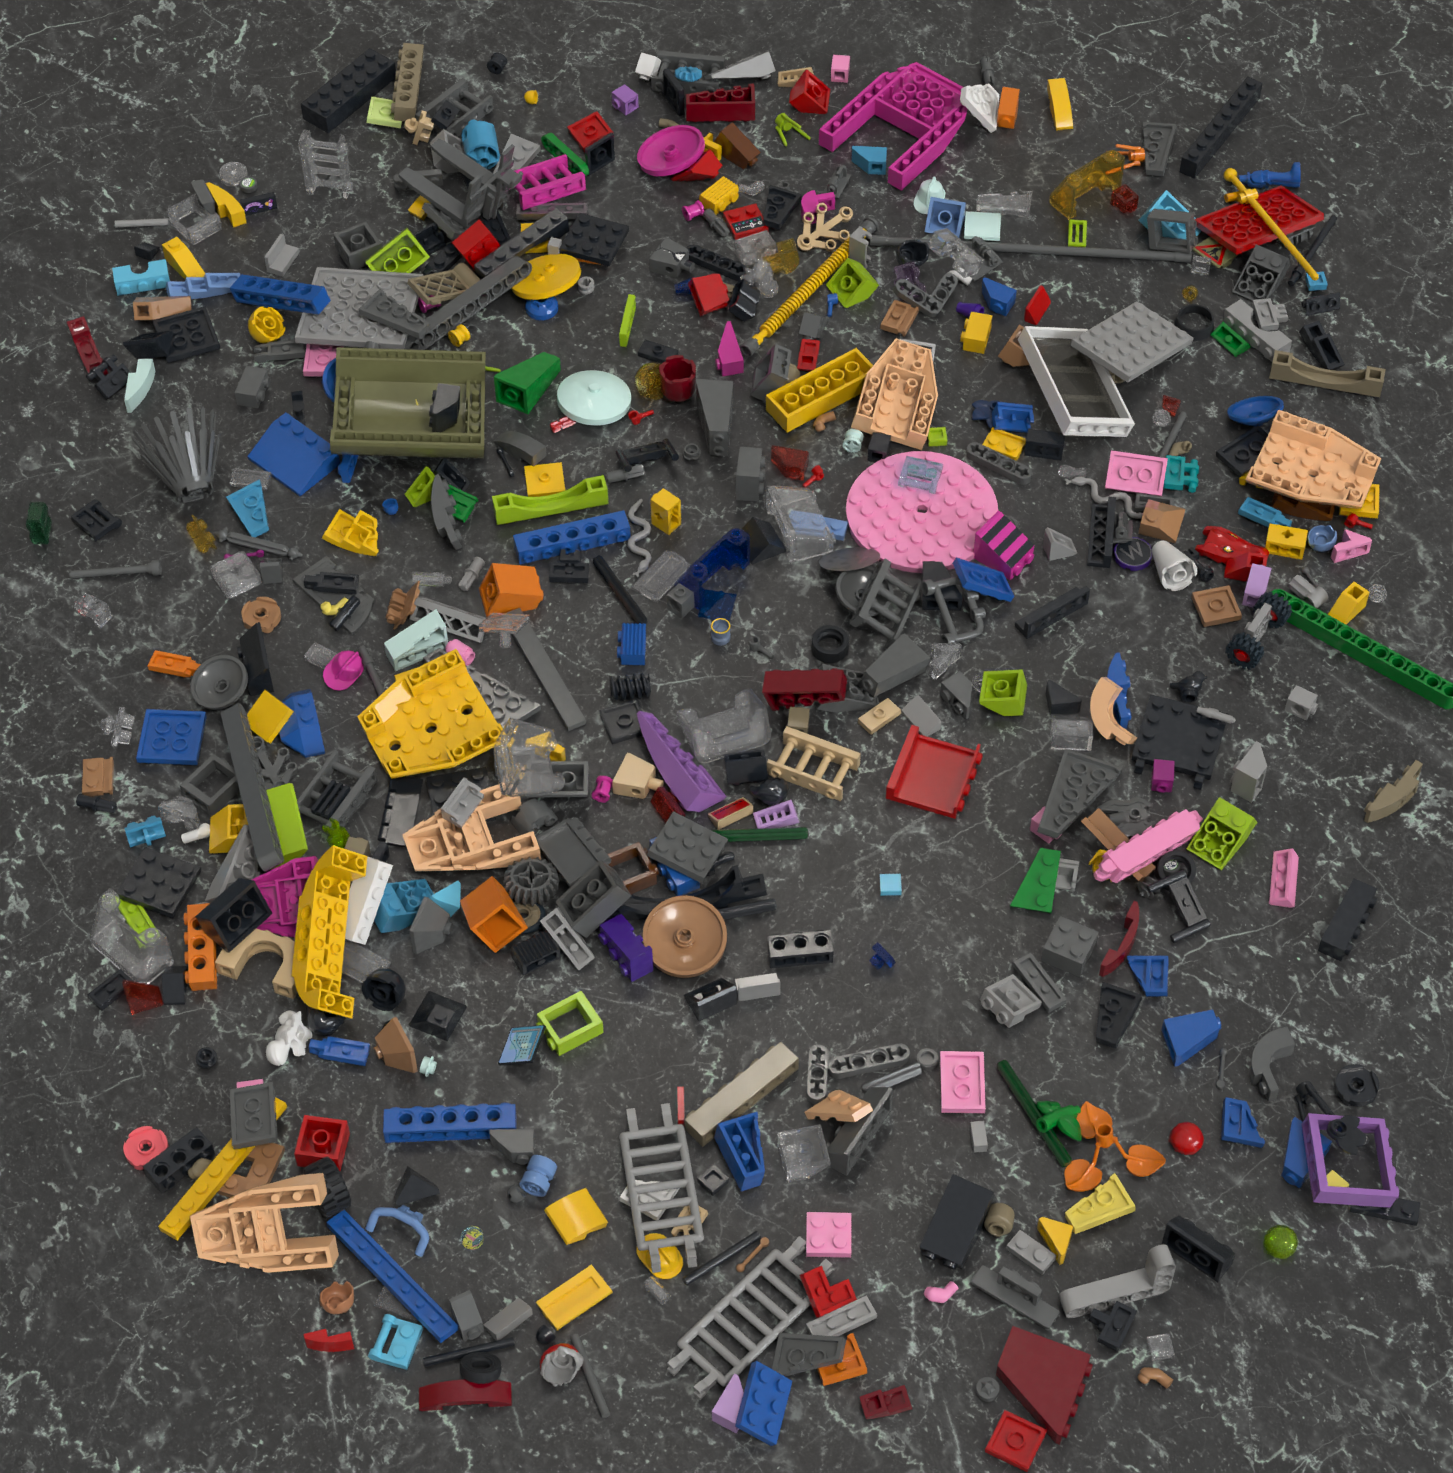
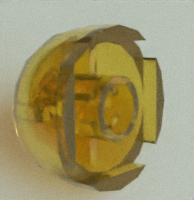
(648, 381)

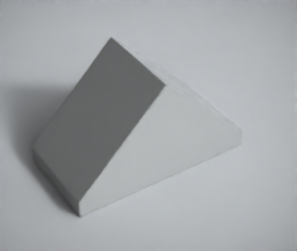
(1057, 545)

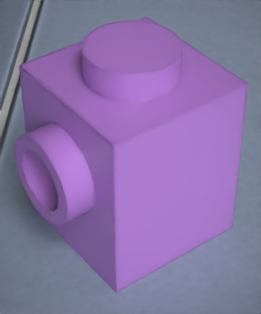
(625, 99)

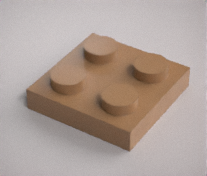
(1216, 606)

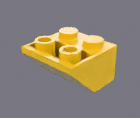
(225, 828)

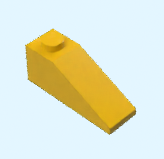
(181, 259)

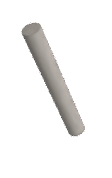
(141, 222)

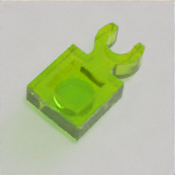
(338, 834)

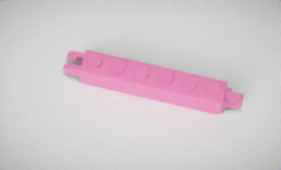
(1149, 846)

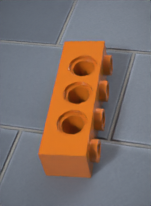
(207, 976)

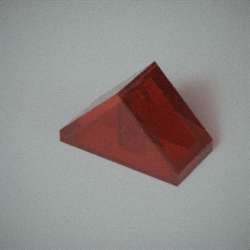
(142, 996)

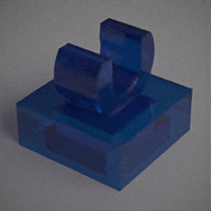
(881, 957)

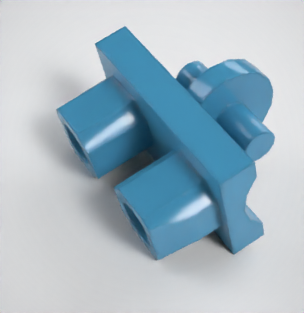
(145, 831)

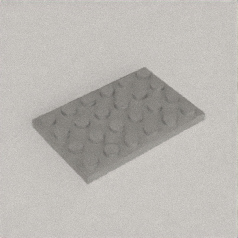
(1132, 341)

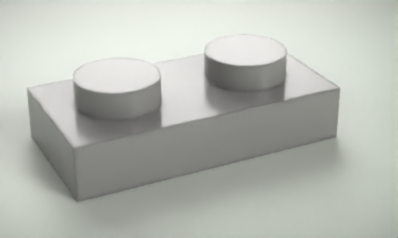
(1031, 1252)

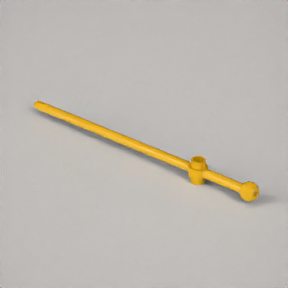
(1249, 197)

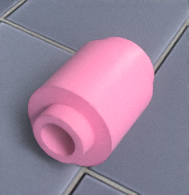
(465, 651)

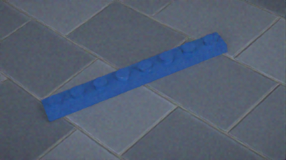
(392, 1276)

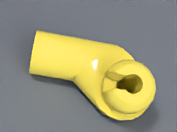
(329, 609)

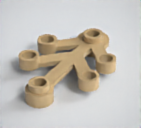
(823, 230)

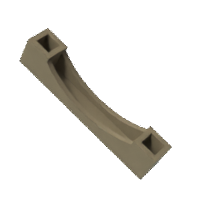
(1290, 369)

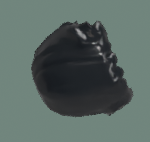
(912, 251)
(771, 791)
(323, 1022)

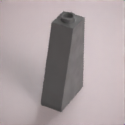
(895, 666)

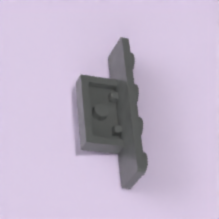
(1017, 1294)

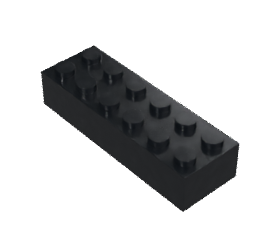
(348, 90)

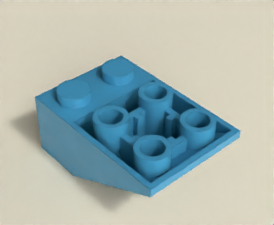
(401, 904)

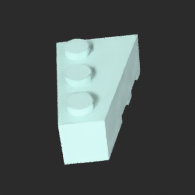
(417, 641)

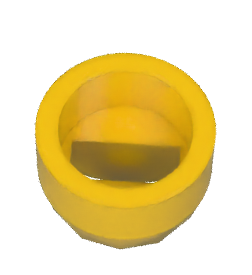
(531, 97)

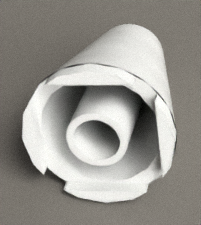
(1173, 566)

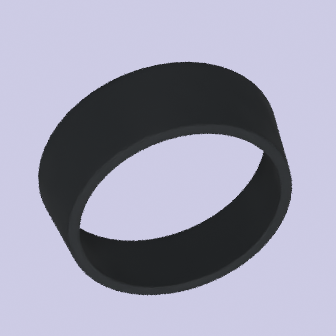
(1197, 334)

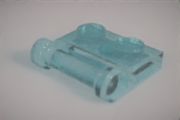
(923, 470)

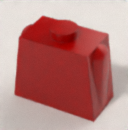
(709, 293)

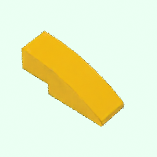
(1060, 104)
(227, 205)

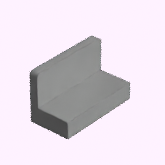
(280, 256)
(757, 987)

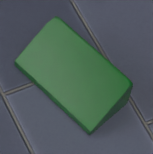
(1230, 339)

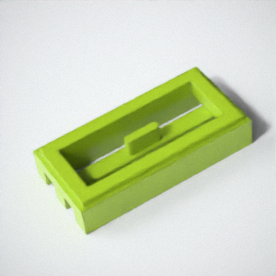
(1077, 243)

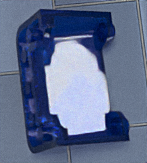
(728, 551)

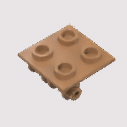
(402, 605)

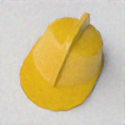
(669, 1256)

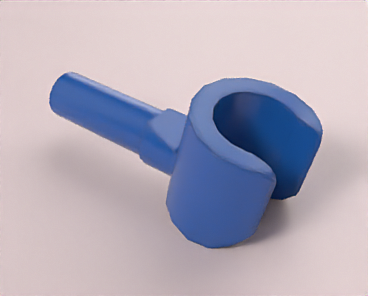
(832, 299)

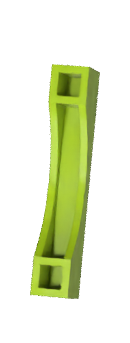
(586, 494)

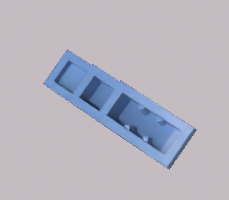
(202, 287)

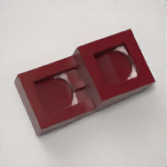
(887, 1403)

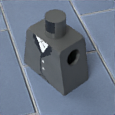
(670, 259)

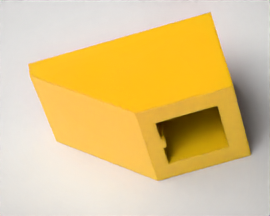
(1349, 603)

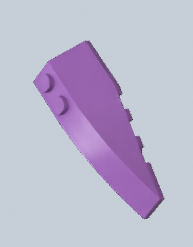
(686, 780)

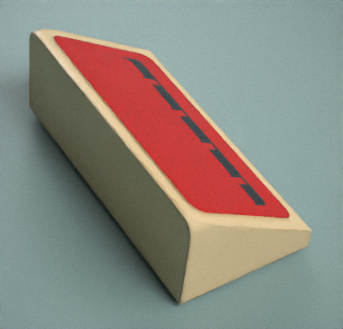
(731, 813)

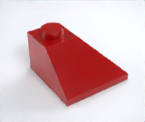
(810, 94)
(705, 167)

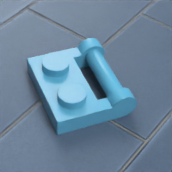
(403, 1343)

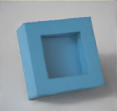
(1320, 284)

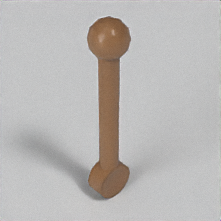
(764, 1242)

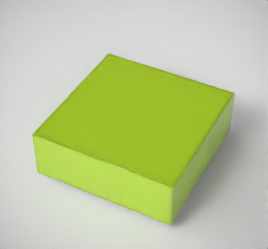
(937, 436)

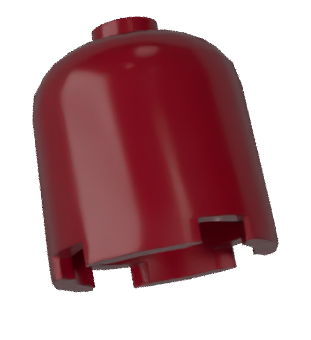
(677, 378)

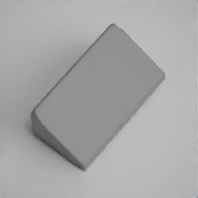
(922, 716)
(508, 1319)

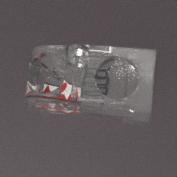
(93, 609)

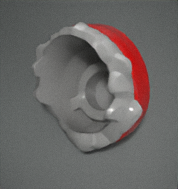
(560, 1364)

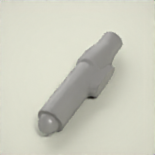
(1214, 713)

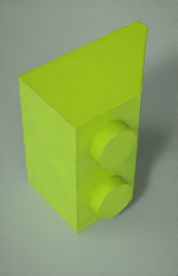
(852, 283)
(1004, 692)

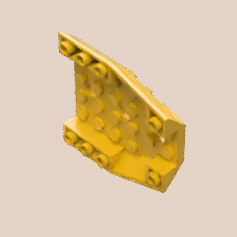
(428, 698)

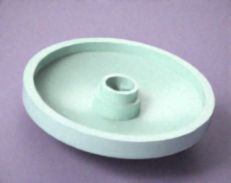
(594, 397)

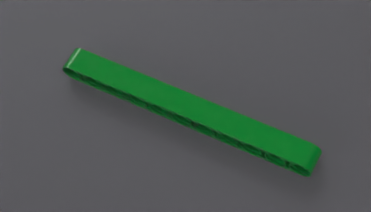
(1369, 652)

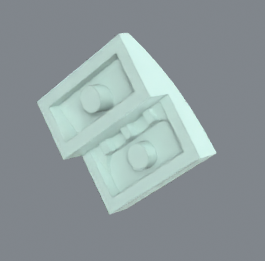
(982, 225)

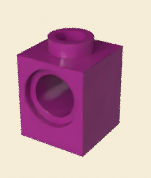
(1162, 776)

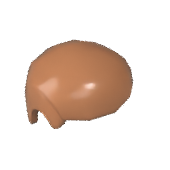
(337, 1298)

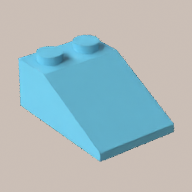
(1169, 229)

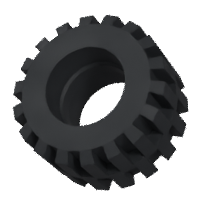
(337, 1192)

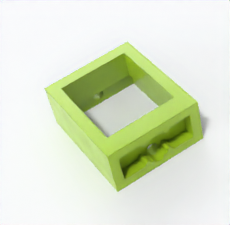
(578, 1037)

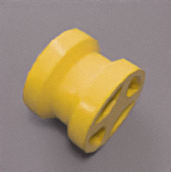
(459, 335)

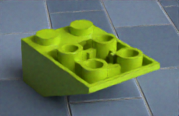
(1222, 833)

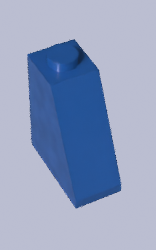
(1189, 1034)
(1295, 1161)

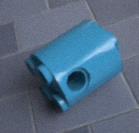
(481, 143)

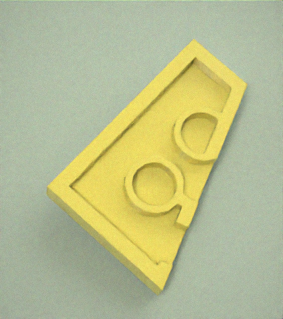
(1103, 1205)

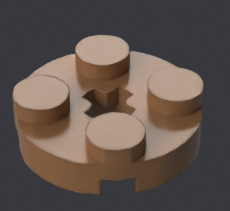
(262, 604)

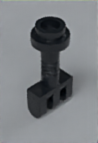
(1205, 573)

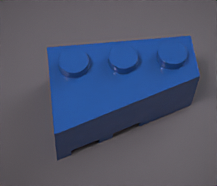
(742, 1149)

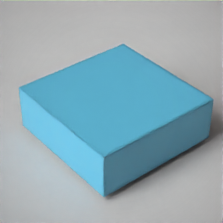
(890, 884)

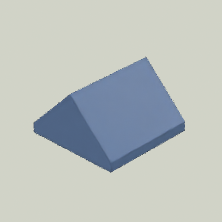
(945, 214)

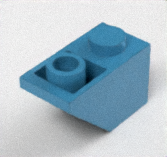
(870, 159)

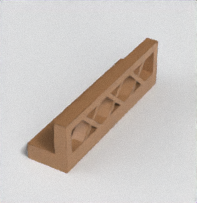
(1111, 837)

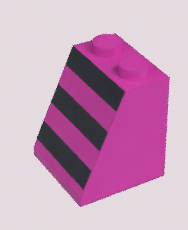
(1002, 546)

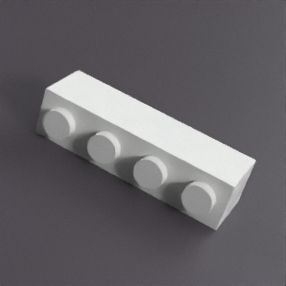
(365, 899)

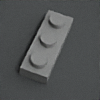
(843, 1319)

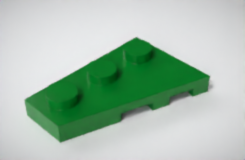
(1039, 883)

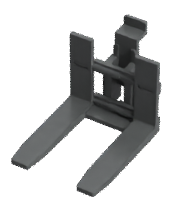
(479, 200)

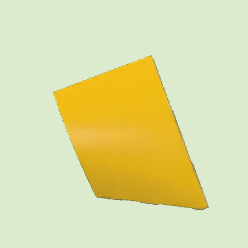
(353, 533)

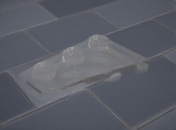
(1011, 204)

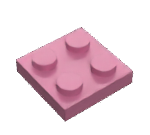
(828, 1234)

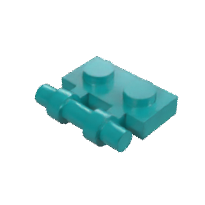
(1175, 473)

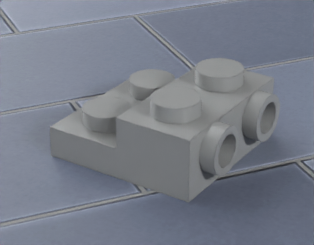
(1009, 1000)

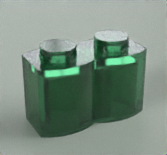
(39, 523)

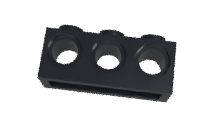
(795, 956)
(181, 1150)

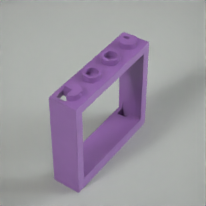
(1344, 1195)

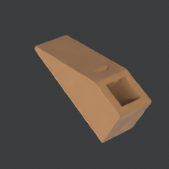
(158, 307)

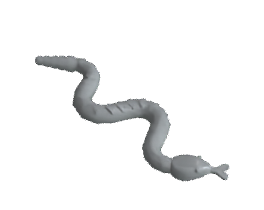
(1080, 481)
(644, 564)

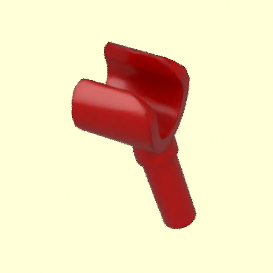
(636, 417)
(817, 473)
(1353, 519)

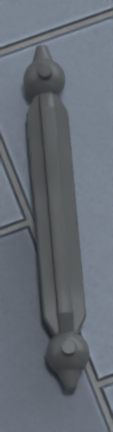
(258, 544)

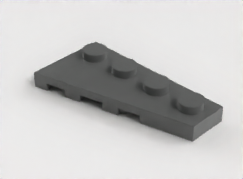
(388, 312)

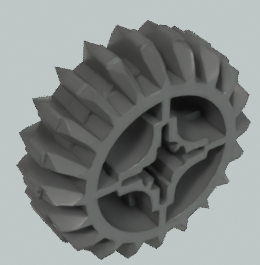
(543, 876)

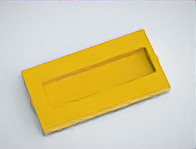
(574, 1297)

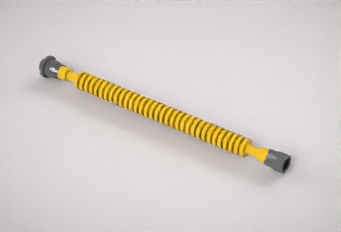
(774, 322)

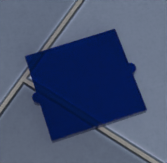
(717, 605)

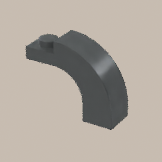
(1268, 1049)

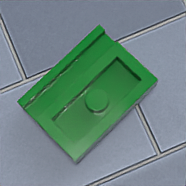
(464, 501)

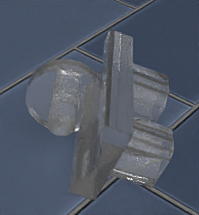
(121, 720)

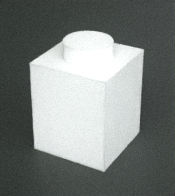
(647, 66)

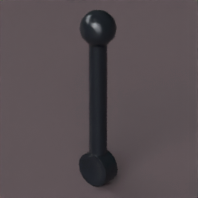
(500, 451)

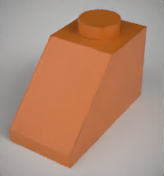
(1008, 107)

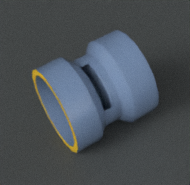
(720, 631)

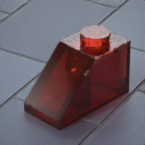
(790, 462)

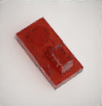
(665, 803)

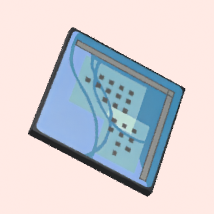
(522, 1045)

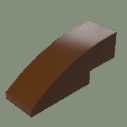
(1303, 509)

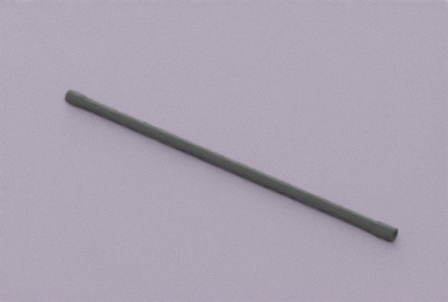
(880, 240)

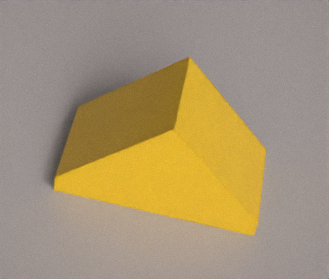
(1056, 1236)

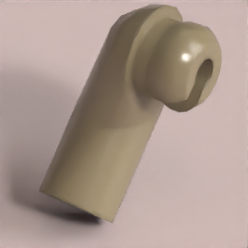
(665, 123)

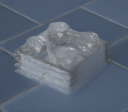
(235, 574)

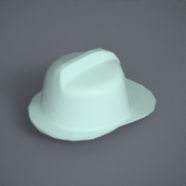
(928, 189)

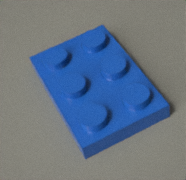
(983, 580)
(763, 1403)

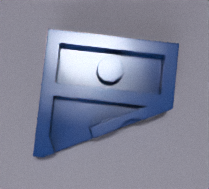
(1151, 973)
(1239, 1124)

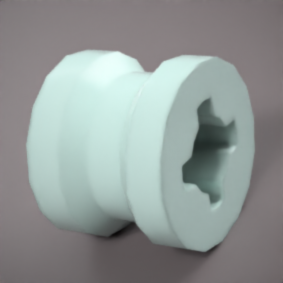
(853, 440)

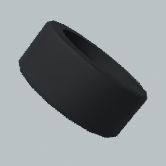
(830, 656)
(1176, 855)

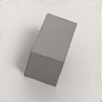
(554, 245)
(978, 1136)

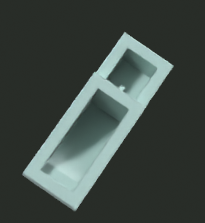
(139, 383)

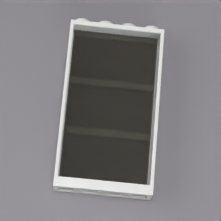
(1074, 384)

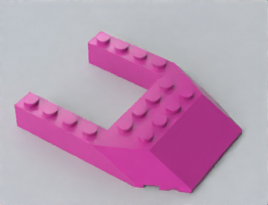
(911, 100)

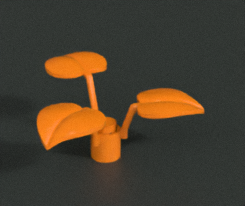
(1096, 1122)

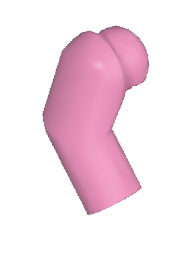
(940, 1295)

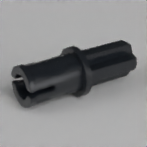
(344, 613)
(96, 803)

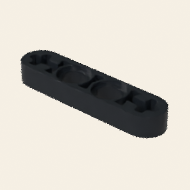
(733, 271)

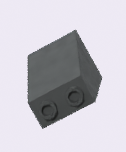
(715, 412)

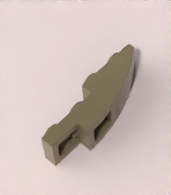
(1394, 796)

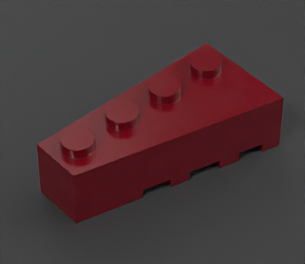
(722, 105)
(803, 687)

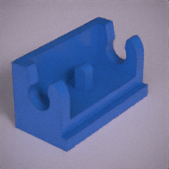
(1012, 417)

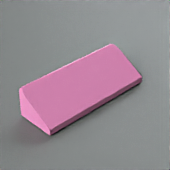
(1284, 878)

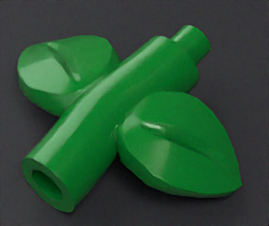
(1056, 1115)

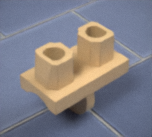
(418, 127)

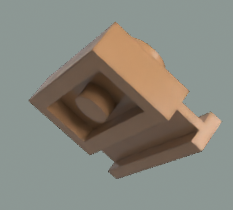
(899, 318)
(97, 776)

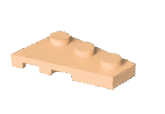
(841, 1106)

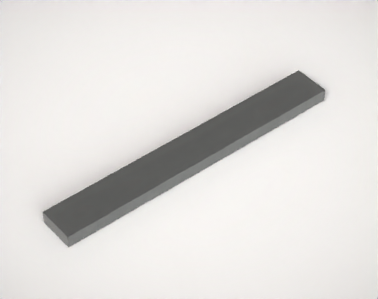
(548, 676)

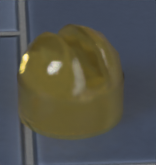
(1187, 296)

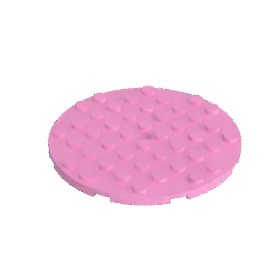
(888, 516)

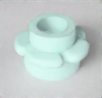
(428, 1066)

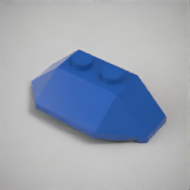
(302, 728)

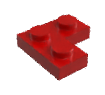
(822, 1295)

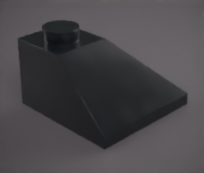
(600, 152)
(437, 1016)

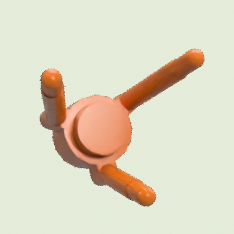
(1135, 154)

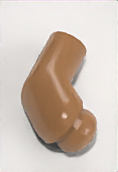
(823, 418)
(1156, 1374)

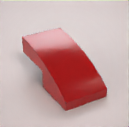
(808, 355)
(320, 1341)

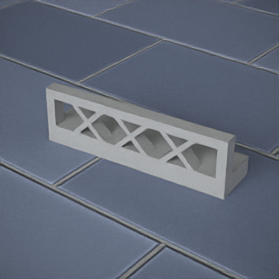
(455, 613)

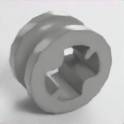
(586, 281)

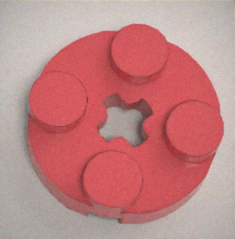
(135, 1143)

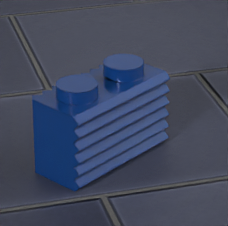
(632, 644)

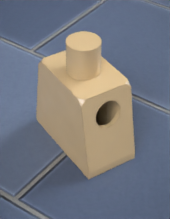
(635, 778)

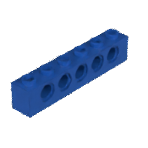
(280, 294)
(571, 536)
(440, 1130)

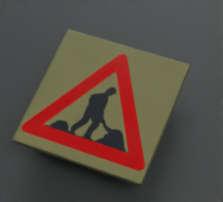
(1218, 253)

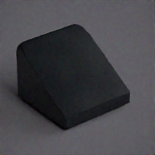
(146, 250)

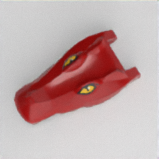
(1225, 545)

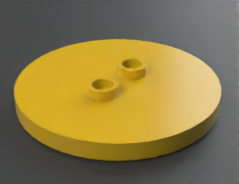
(549, 277)

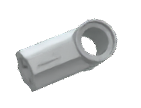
(1307, 592)

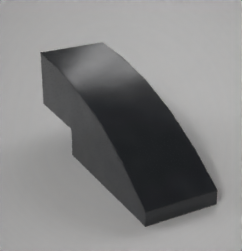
(1321, 346)

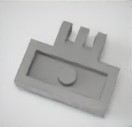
(1269, 315)

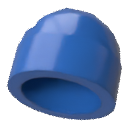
(390, 506)

